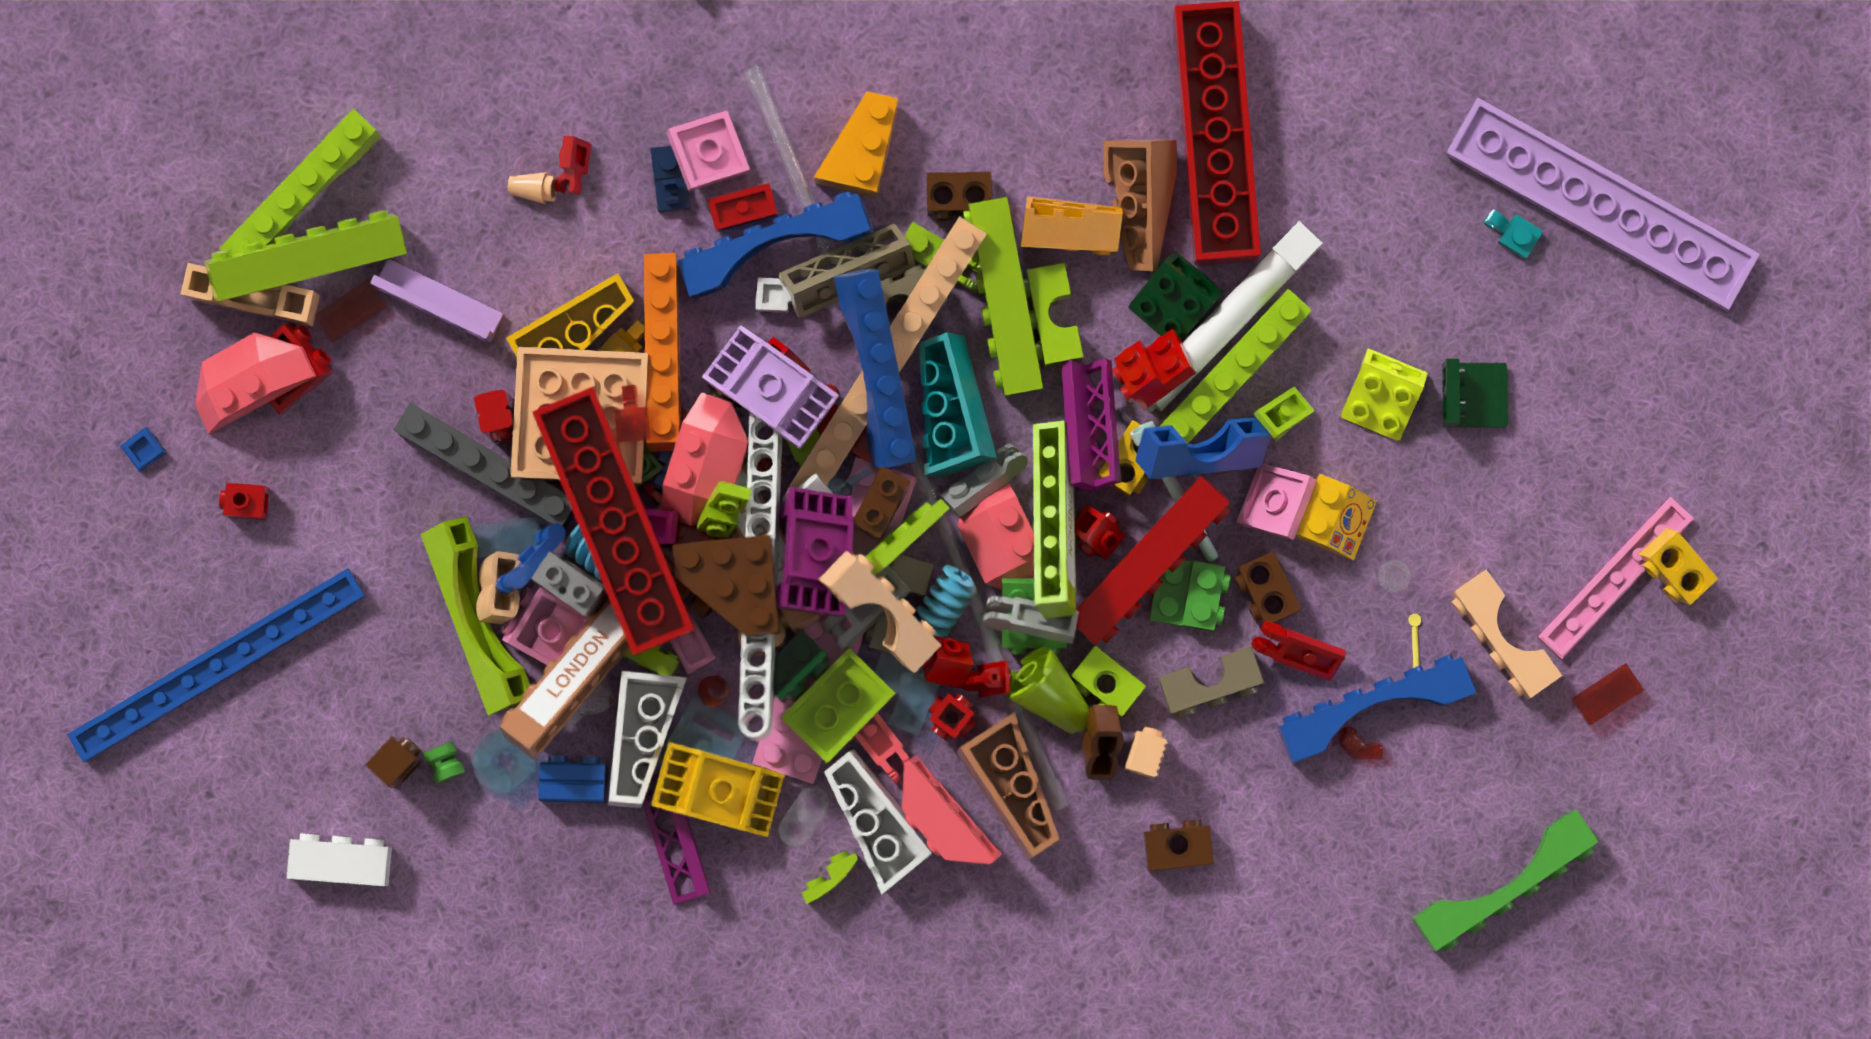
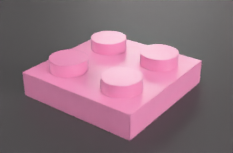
(707, 150)
(1276, 501)

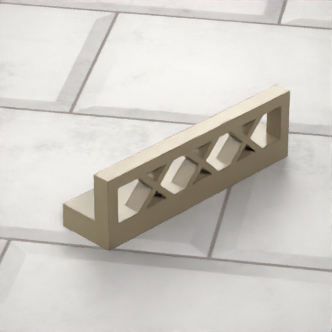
(820, 288)

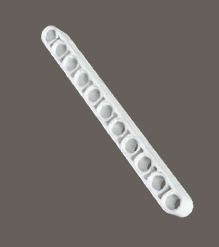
(756, 514)

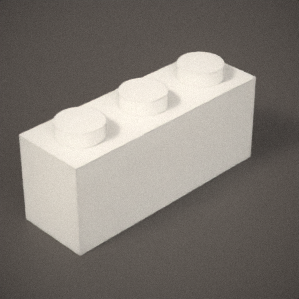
(339, 860)

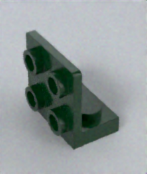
(1175, 297)
(1474, 394)
(795, 665)

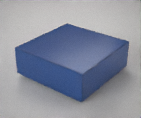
(143, 449)

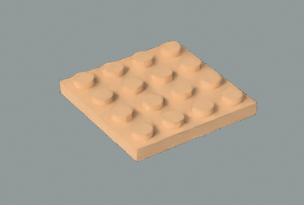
(554, 374)

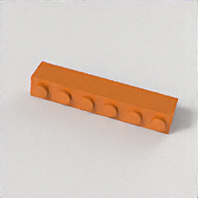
(663, 347)

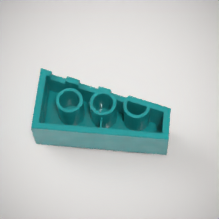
(952, 407)

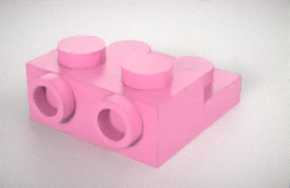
(543, 625)

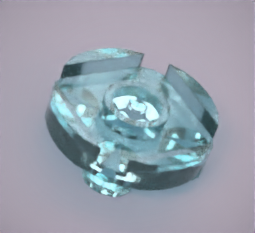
(502, 780)

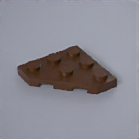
(734, 580)

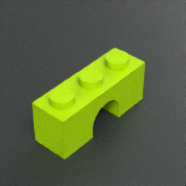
(1055, 343)

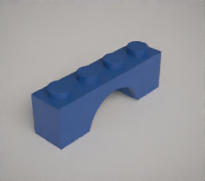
(1235, 447)

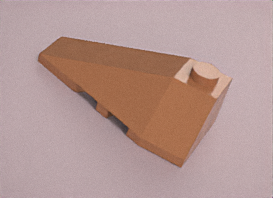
(1144, 186)

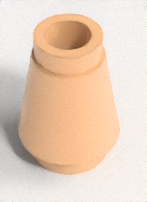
(534, 187)

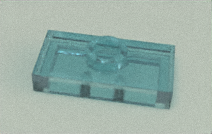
(506, 536)

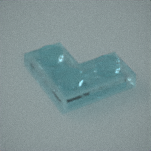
(914, 692)

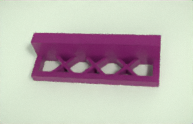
(1084, 427)
(689, 848)

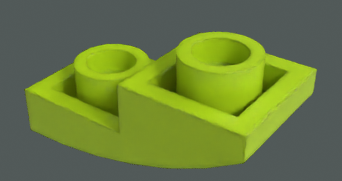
(723, 509)
(841, 865)

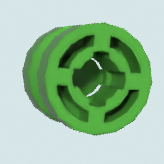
(445, 770)

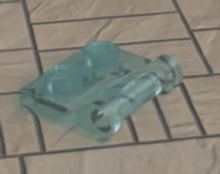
(697, 737)

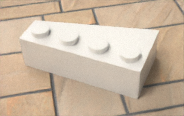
(641, 727)
(876, 821)

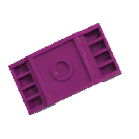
(816, 538)

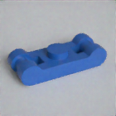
(531, 558)

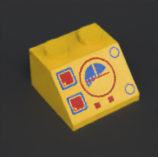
(1336, 517)

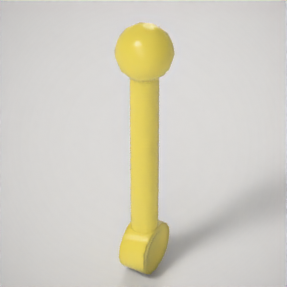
(1415, 620)

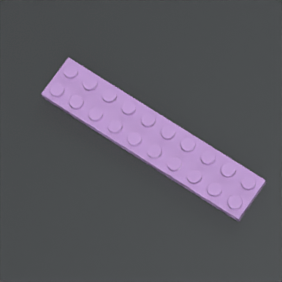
(1602, 204)

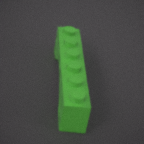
(1561, 843)

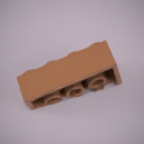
(1007, 779)

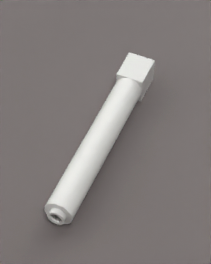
(1246, 301)

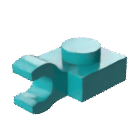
(1517, 234)

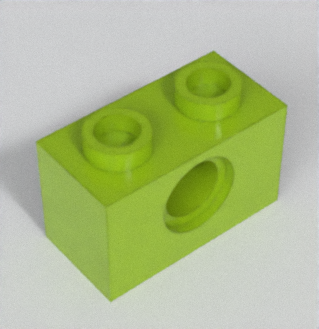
(1100, 664)

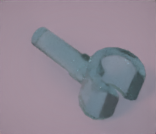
(844, 487)

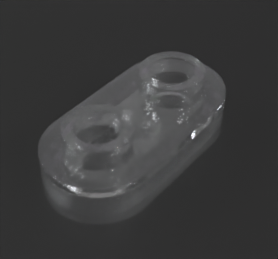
(804, 816)

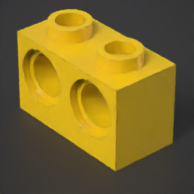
(1127, 458)
(1682, 561)

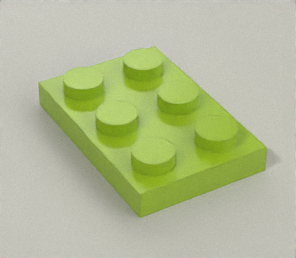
(905, 535)
(838, 705)

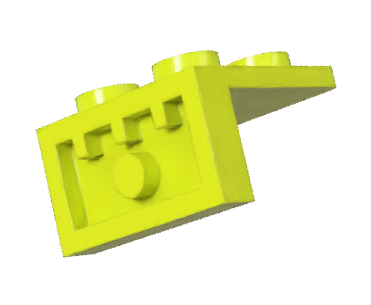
(1384, 395)

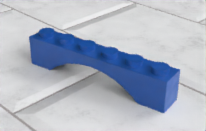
(713, 268)
(887, 418)
(1437, 685)

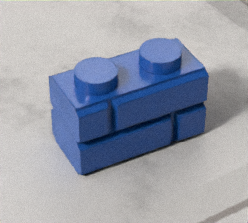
(572, 781)

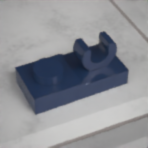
(668, 180)

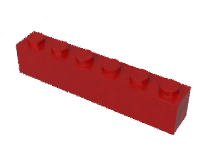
(1149, 559)

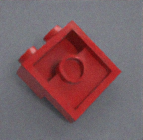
(318, 358)
(1153, 370)

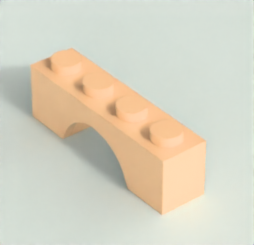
(280, 302)
(905, 637)
(1528, 669)

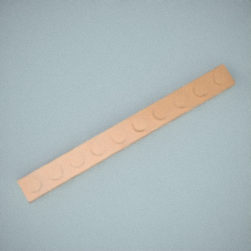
(906, 333)

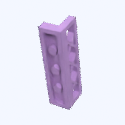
(438, 300)

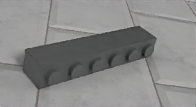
(483, 465)

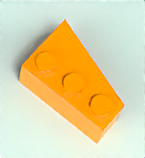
(862, 147)
(1071, 226)

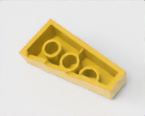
(577, 321)

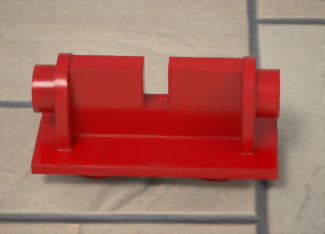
(989, 679)

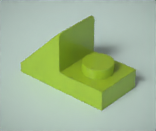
(1284, 413)

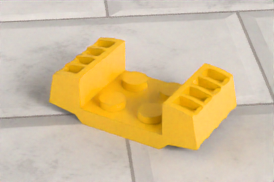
(717, 789)

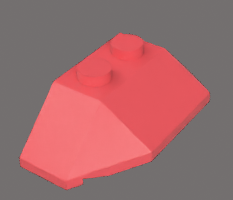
(248, 378)
(706, 452)
(999, 538)
(941, 818)

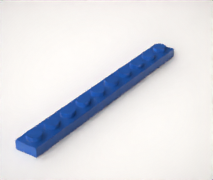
(216, 665)

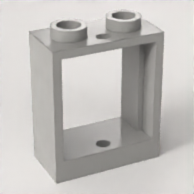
(570, 583)

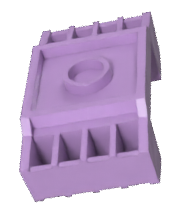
(770, 386)

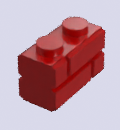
(496, 415)

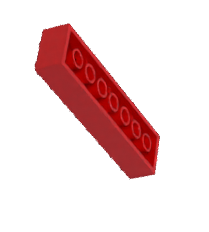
(1216, 133)
(613, 521)

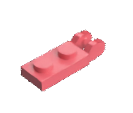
(881, 744)

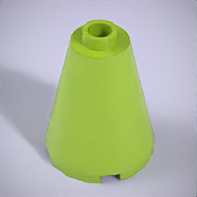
(1049, 691)

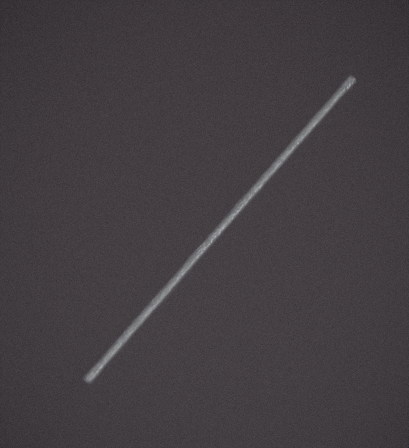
(1049, 782)

